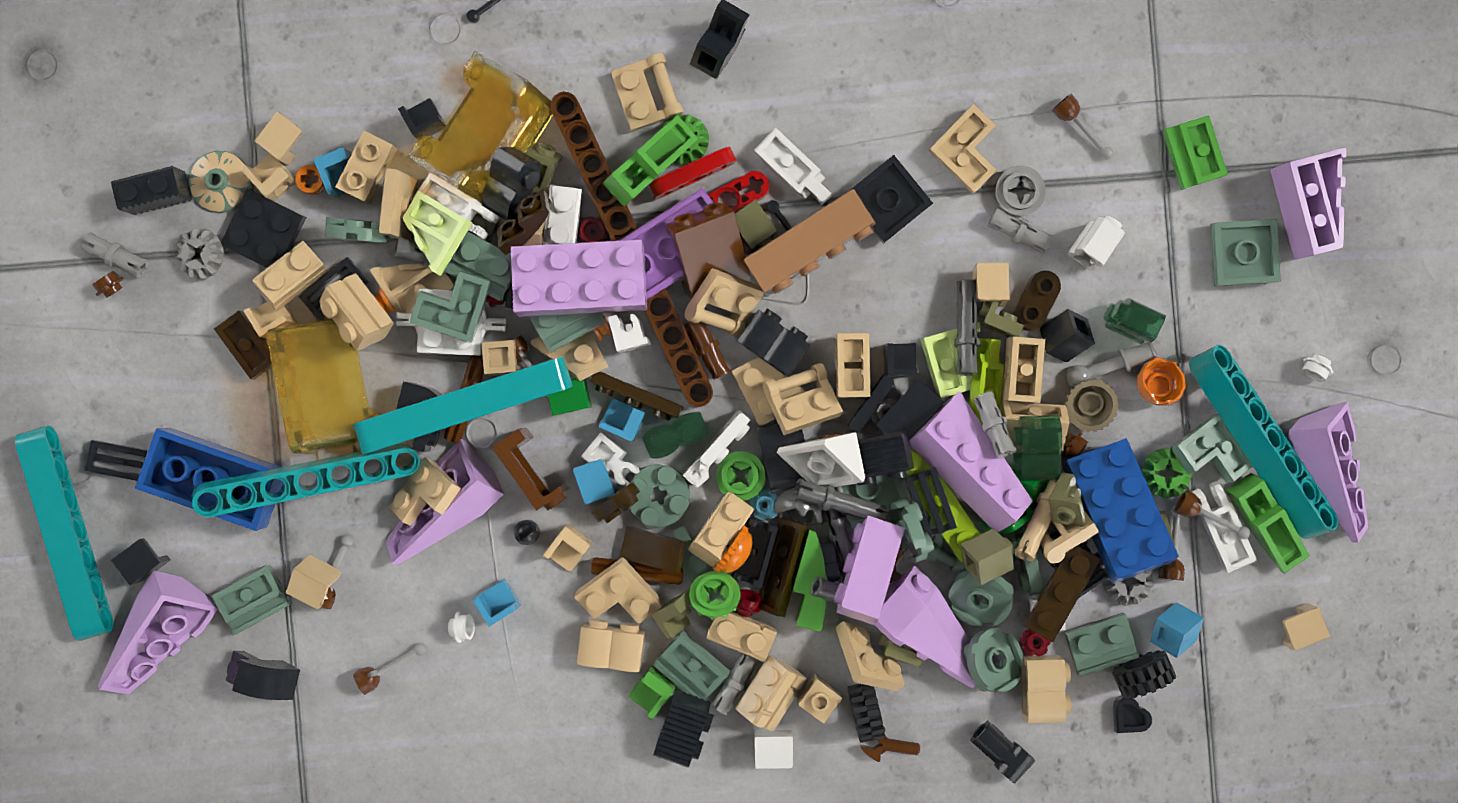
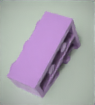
(1312, 202)
(868, 569)

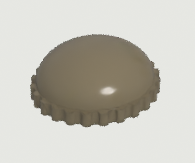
(1092, 405)

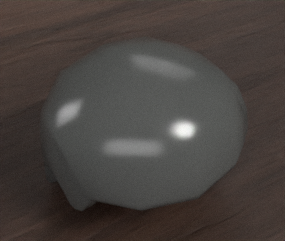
(798, 509)

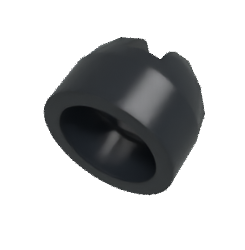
(521, 527)

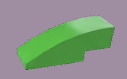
(650, 160)
(1268, 522)
(811, 608)

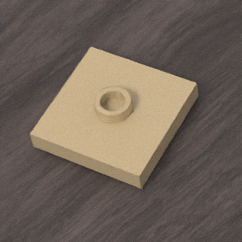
(396, 198)

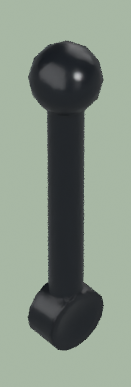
(474, 15)
(773, 207)

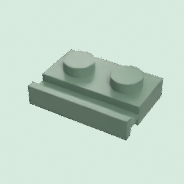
(483, 260)
(563, 329)
(251, 599)
(1101, 644)
(691, 666)

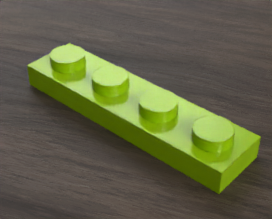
(965, 530)

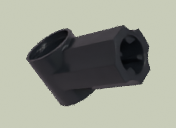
(1006, 755)

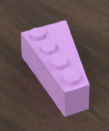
(967, 462)

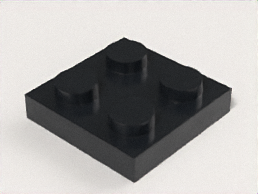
(891, 198)
(262, 229)

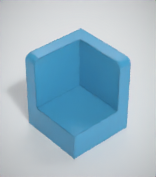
(330, 169)
(622, 420)
(594, 481)
(496, 602)
(1176, 629)

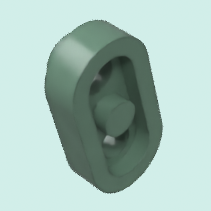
(1030, 577)

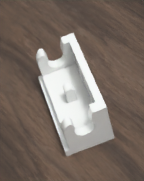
(630, 340)

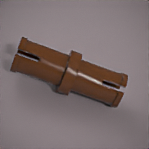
(708, 349)

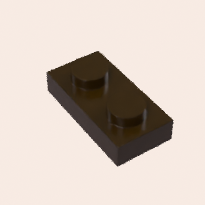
(245, 344)

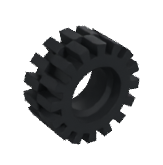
(1144, 674)
(866, 712)

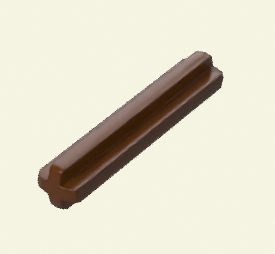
(472, 376)
(646, 572)

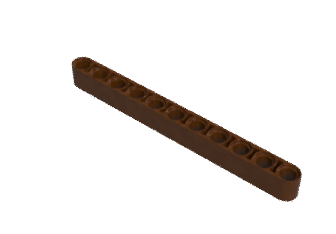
(609, 209)

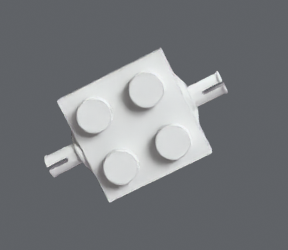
(436, 342)

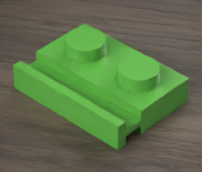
(1195, 152)

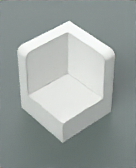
(773, 749)

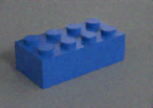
(183, 461)
(1123, 510)

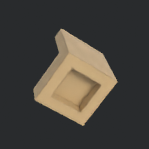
(279, 137)
(270, 177)
(992, 282)
(266, 317)
(499, 357)
(568, 547)
(311, 581)
(1305, 627)

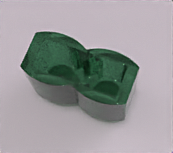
(1134, 320)
(669, 437)
(1039, 448)

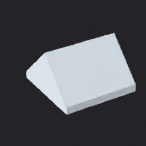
(827, 460)

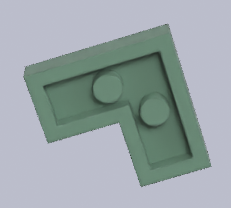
(456, 316)
(1214, 443)

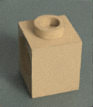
(819, 698)

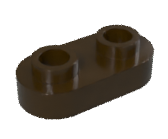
(1037, 299)
(610, 509)

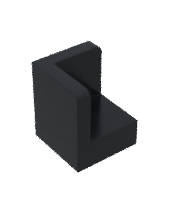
(423, 119)
(1067, 335)
(900, 359)
(138, 562)

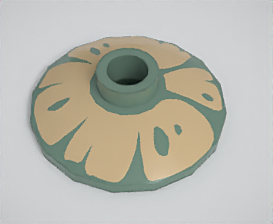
(232, 186)

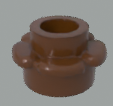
(108, 284)
(1074, 445)

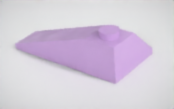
(1325, 449)
(921, 619)
(160, 621)

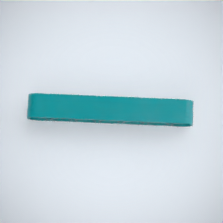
(462, 405)
(1263, 442)
(293, 490)
(64, 533)

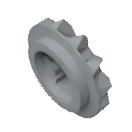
(1030, 180)
(211, 255)
(1134, 594)

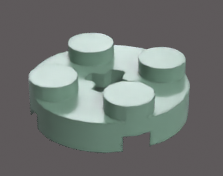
(354, 229)
(676, 502)
(913, 537)
(975, 612)
(980, 664)

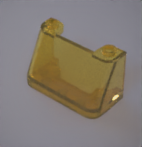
(494, 114)
(317, 385)

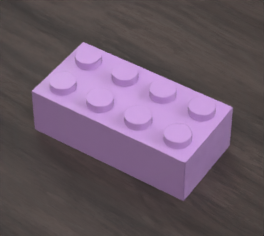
(578, 278)

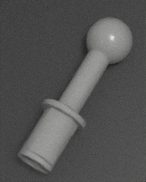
(1128, 359)

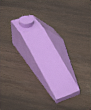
(477, 494)

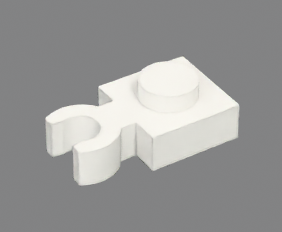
(605, 448)

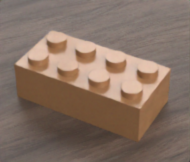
(810, 241)

